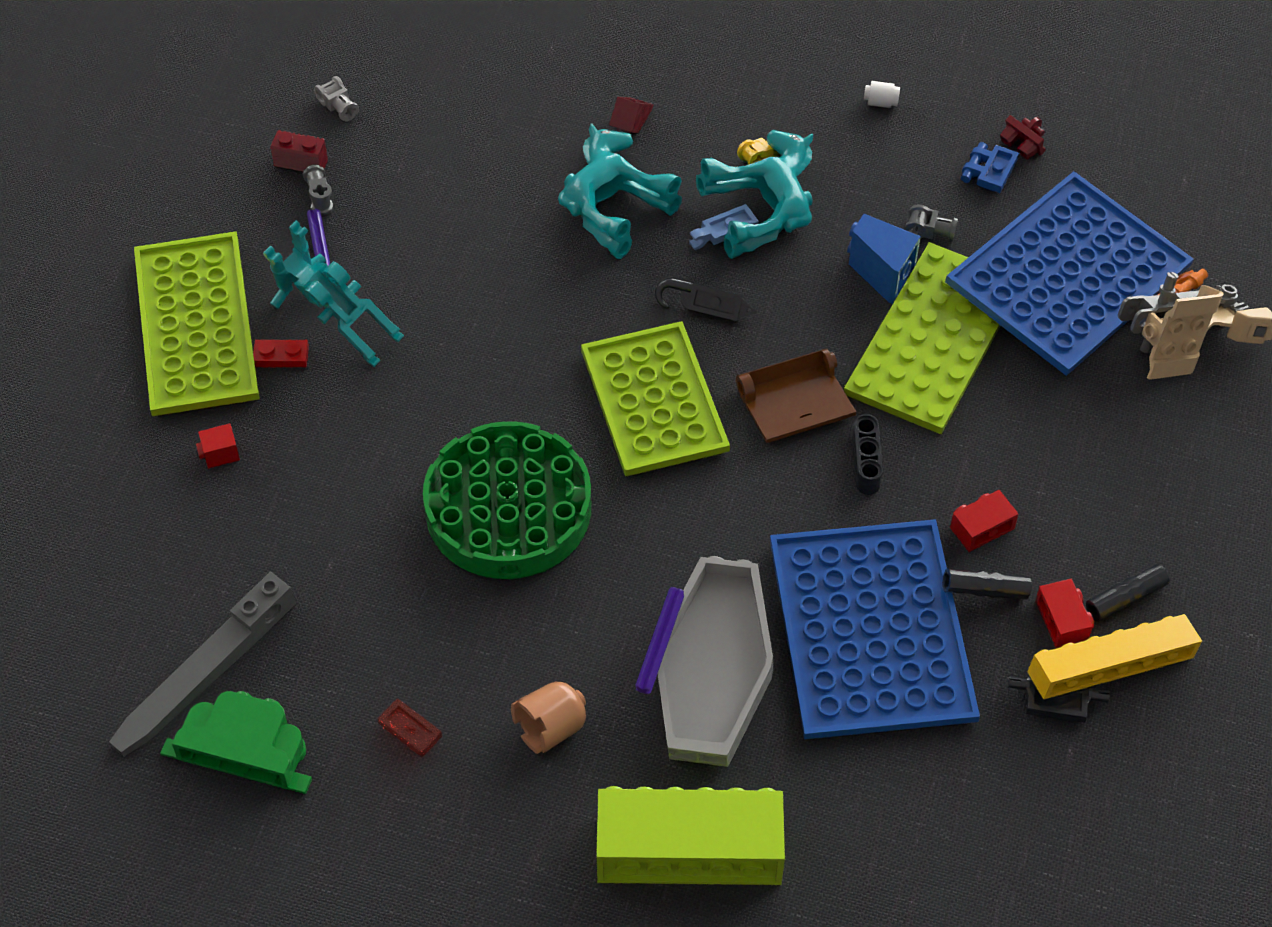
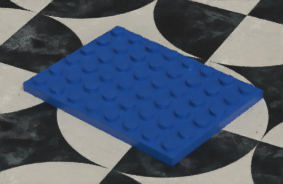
(1066, 270)
(872, 630)

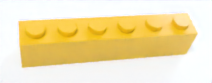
(1113, 656)

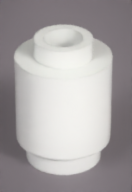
(882, 94)

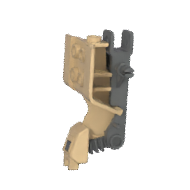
(1179, 322)

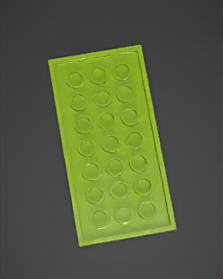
(195, 324)
(924, 347)

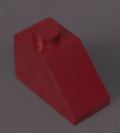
(630, 114)

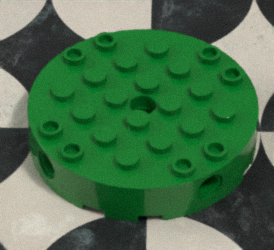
(507, 500)

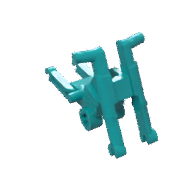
(327, 289)

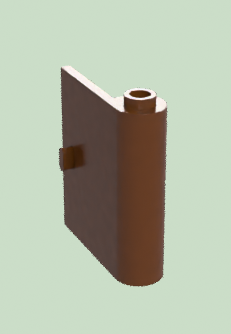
(794, 395)

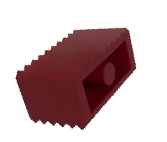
(298, 151)

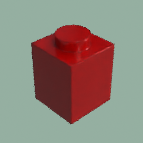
(217, 446)

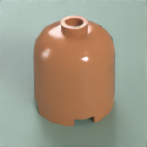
(549, 715)

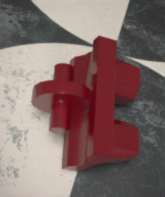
(1027, 132)

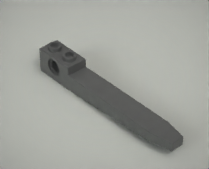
(249, 623)

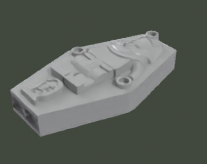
(715, 662)

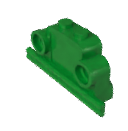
(242, 739)

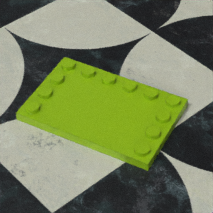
(654, 398)

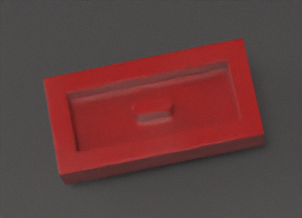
(281, 353)

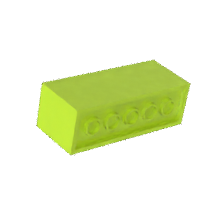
(690, 836)

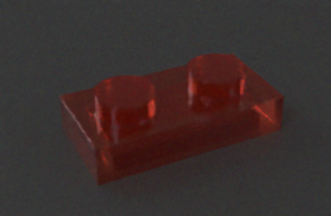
(409, 727)

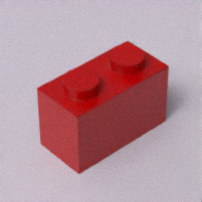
(983, 520)
(1064, 612)

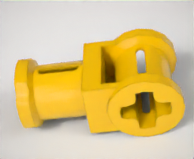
(759, 150)

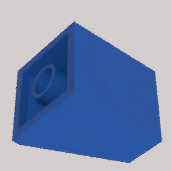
(882, 255)

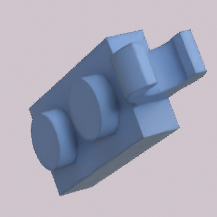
(717, 226)

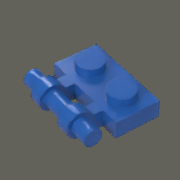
(996, 170)

